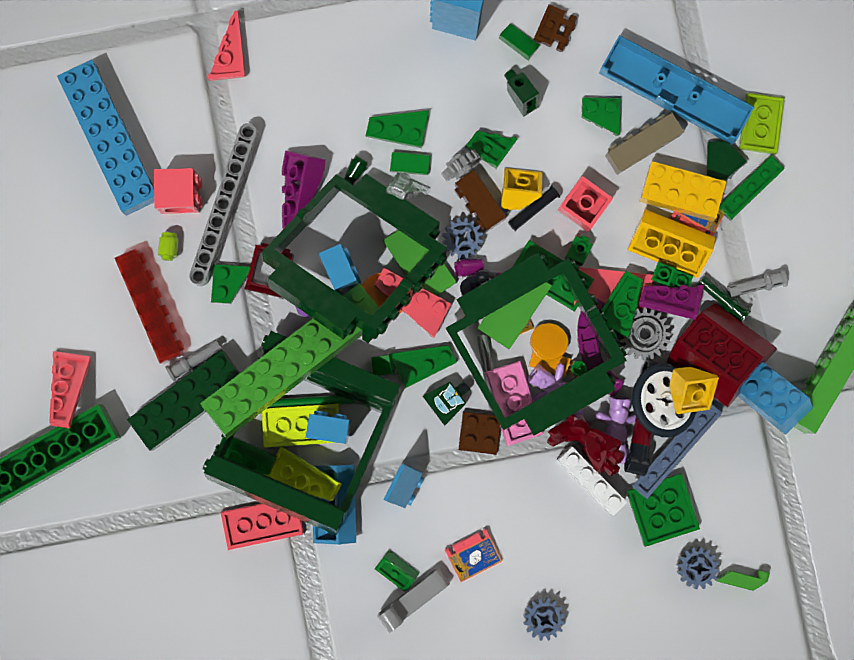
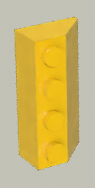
(672, 243)

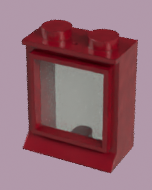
(260, 271)

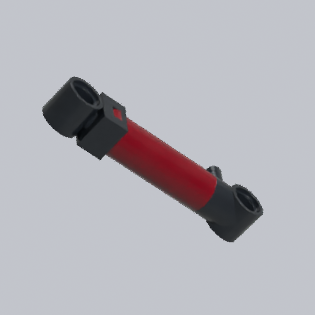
(637, 459)

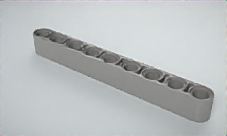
(223, 195)

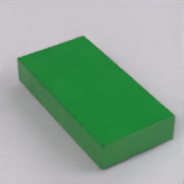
(409, 163)

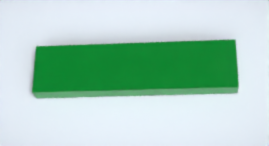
(751, 187)

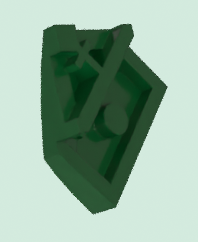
(723, 160)

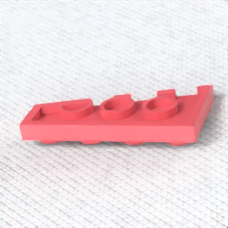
(424, 308)
(67, 384)

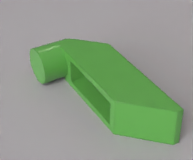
(744, 581)

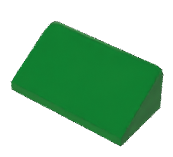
(519, 41)
(397, 571)

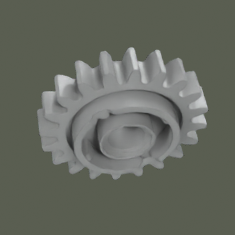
(656, 336)

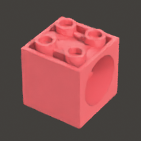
(177, 191)

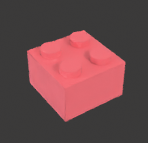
(585, 204)

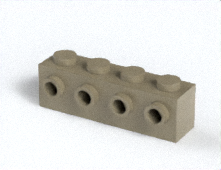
(644, 143)

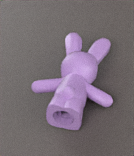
(547, 381)
(617, 420)

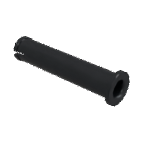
(533, 208)

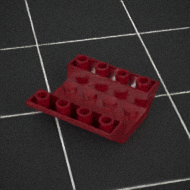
(721, 347)

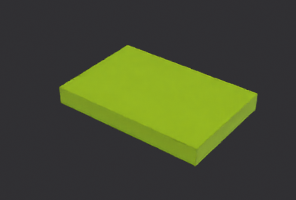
(764, 124)

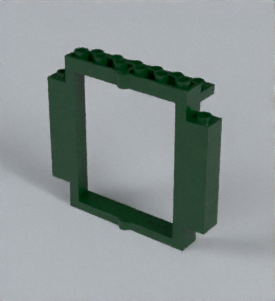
(326, 304)
(572, 395)

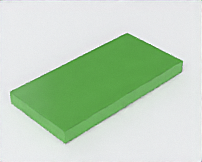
(409, 254)
(509, 321)

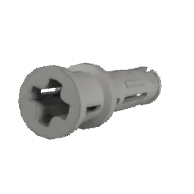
(766, 282)
(185, 364)

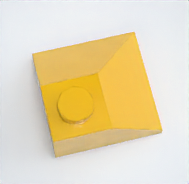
(520, 188)
(692, 389)

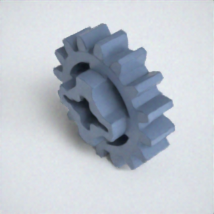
(451, 231)
(698, 560)
(549, 610)

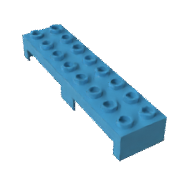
(676, 90)
(107, 137)

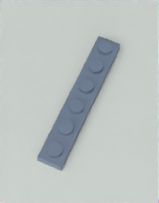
(675, 452)

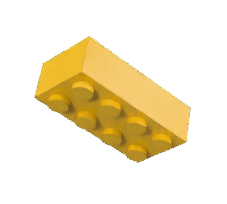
(682, 191)

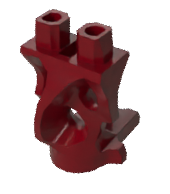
(599, 447)

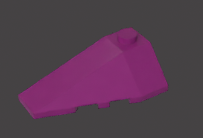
(302, 179)

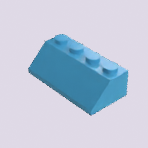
(347, 531)

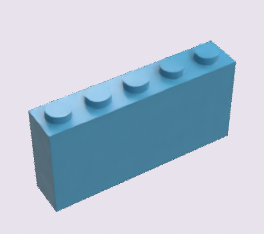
(457, 17)

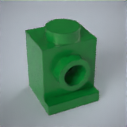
(574, 254)

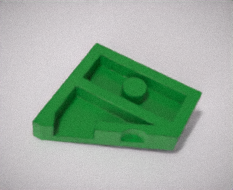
(602, 112)
(491, 147)
(227, 282)

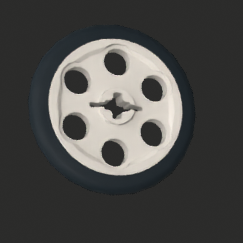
(641, 397)

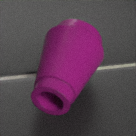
(466, 267)

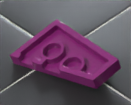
(676, 301)

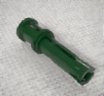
(731, 304)

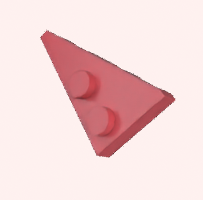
(229, 60)

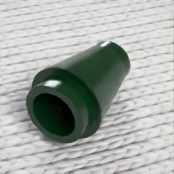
(355, 169)

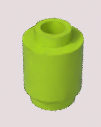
(168, 246)

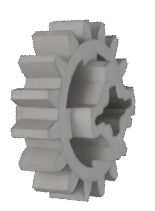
(460, 165)

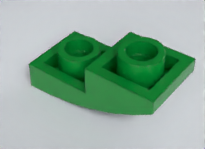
(670, 277)

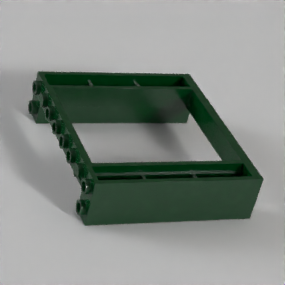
(337, 378)

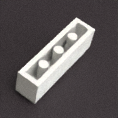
(591, 480)

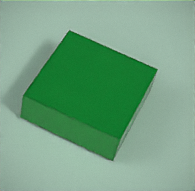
(382, 365)

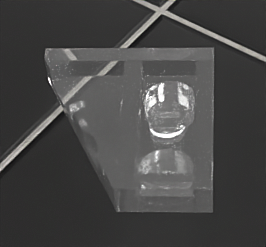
(405, 187)

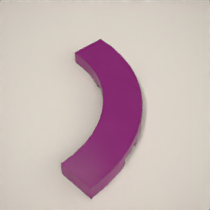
(589, 347)

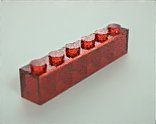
(149, 306)

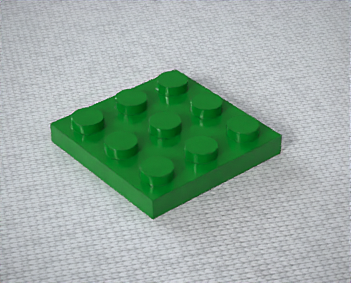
(665, 513)

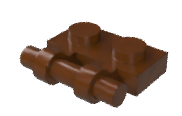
(549, 26)

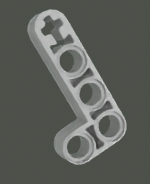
(414, 598)

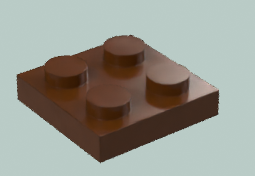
(479, 433)

